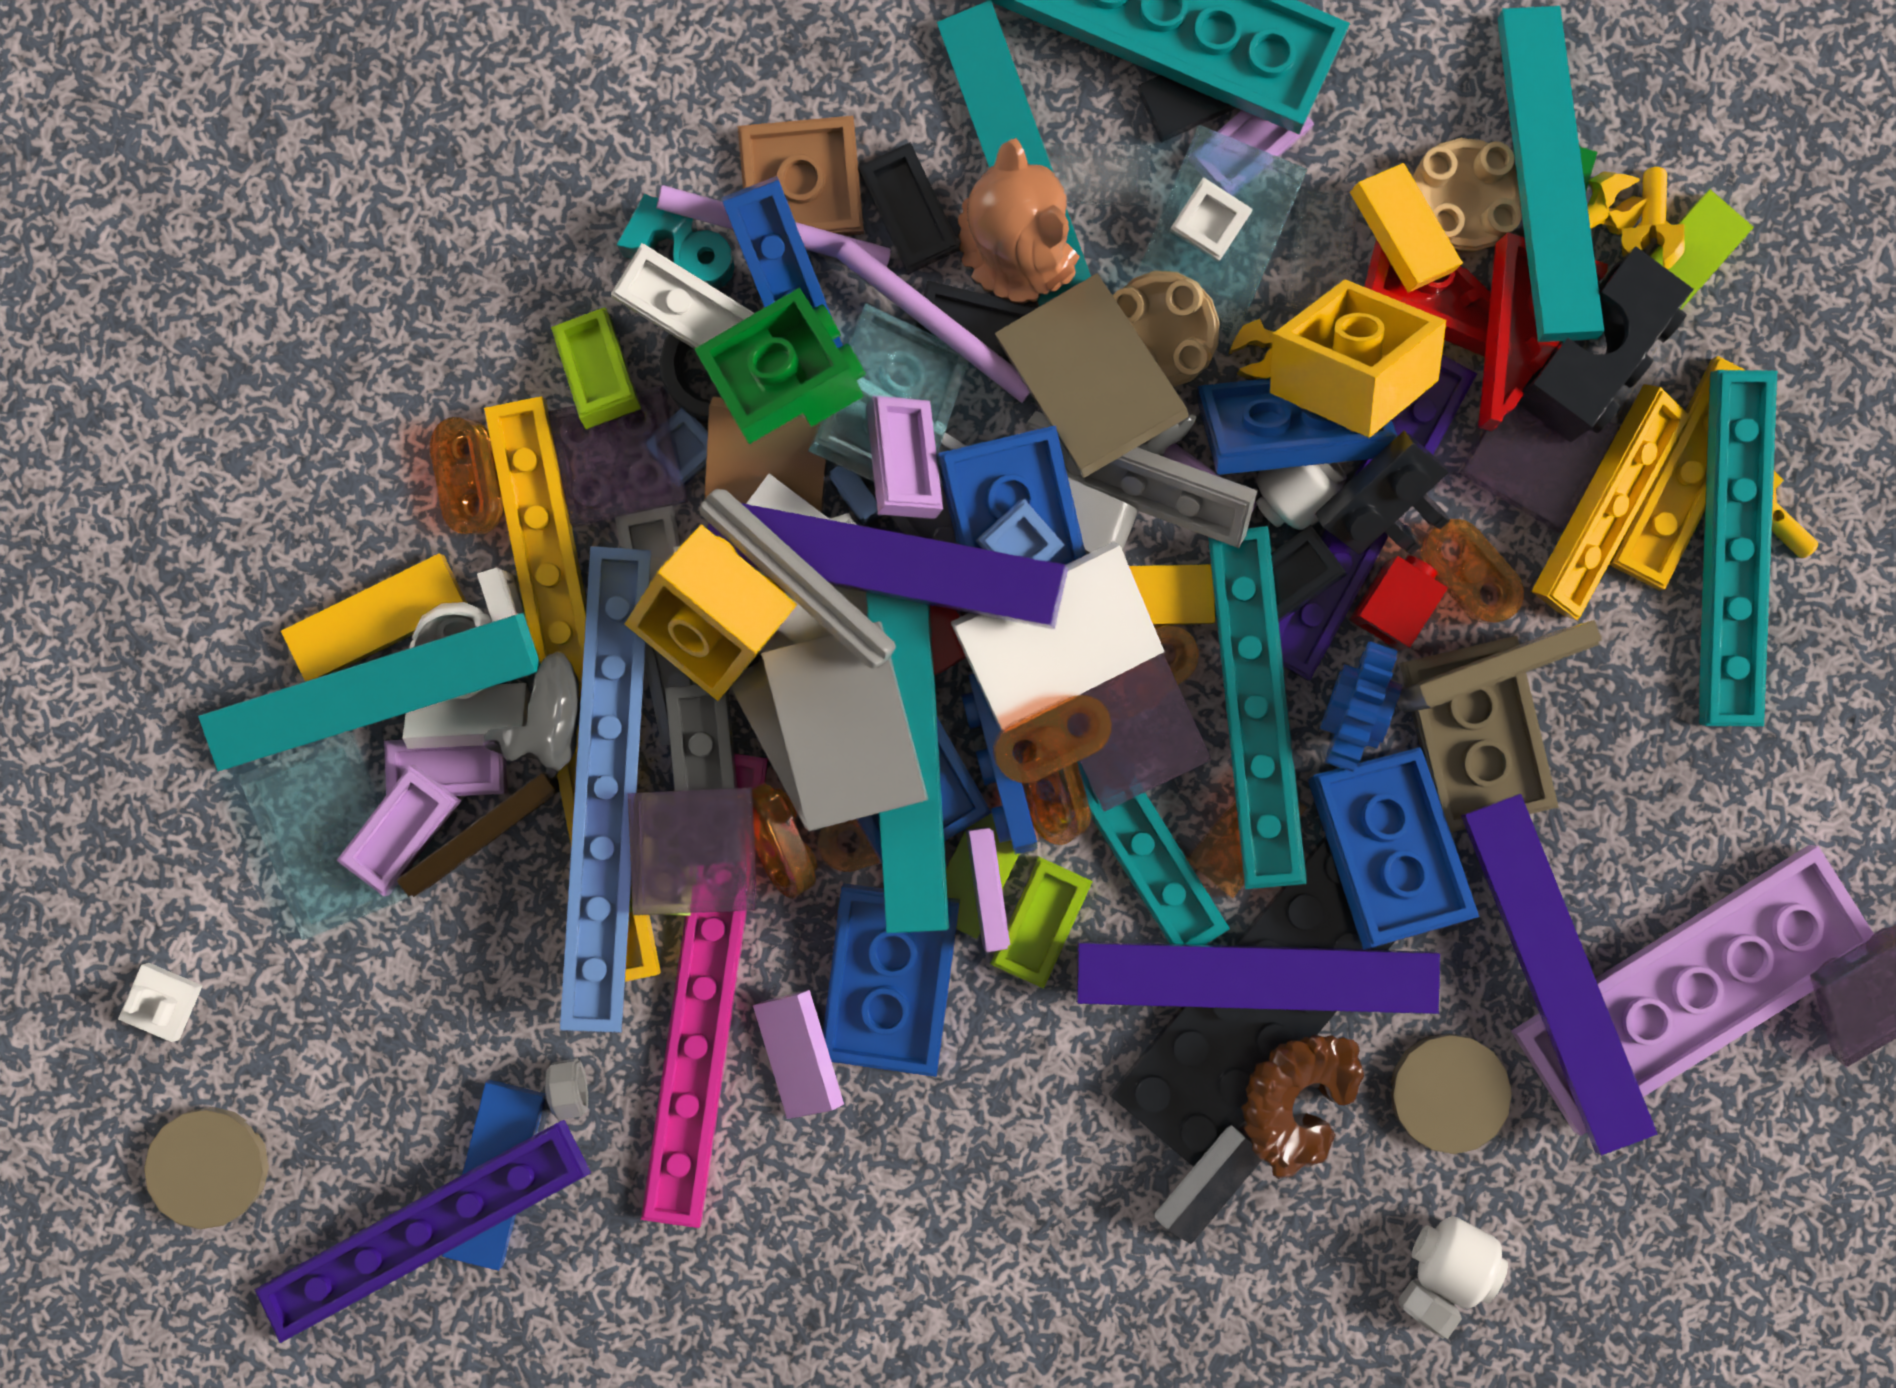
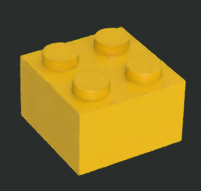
(1356, 357)
(709, 612)

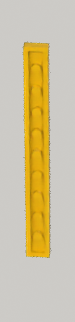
(551, 582)

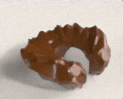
(1274, 1090)

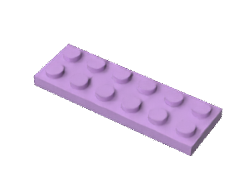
(1716, 974)

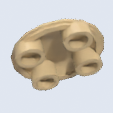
(1471, 191)
(1173, 321)

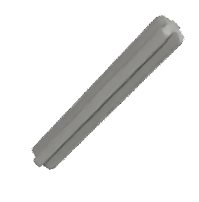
(797, 578)

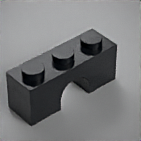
(1578, 387)

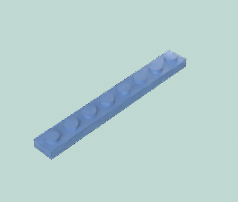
(604, 778)

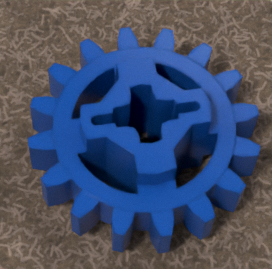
(1361, 706)

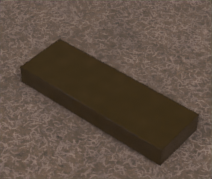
(479, 835)

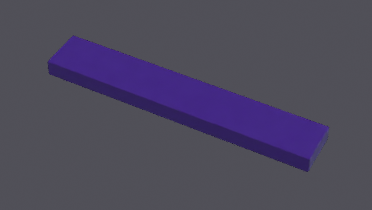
(920, 568)
(1311, 628)
(1559, 975)
(1258, 977)
(422, 1231)

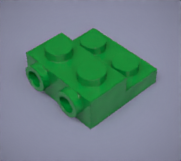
(782, 367)

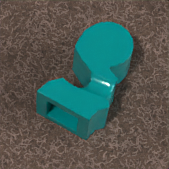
(698, 252)

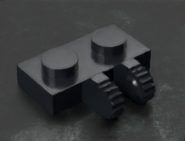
(1385, 492)

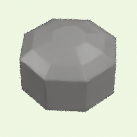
(566, 1089)
(1430, 1309)

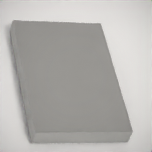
(843, 732)

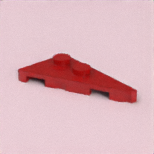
(1455, 298)
(1512, 338)

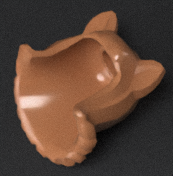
(1017, 229)

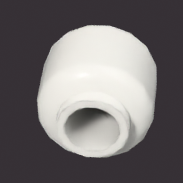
(1298, 493)
(1460, 1262)

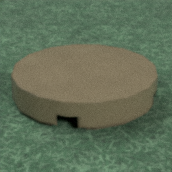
(1450, 1093)
(206, 1168)

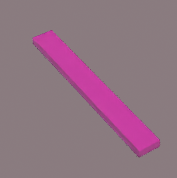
(696, 1054)

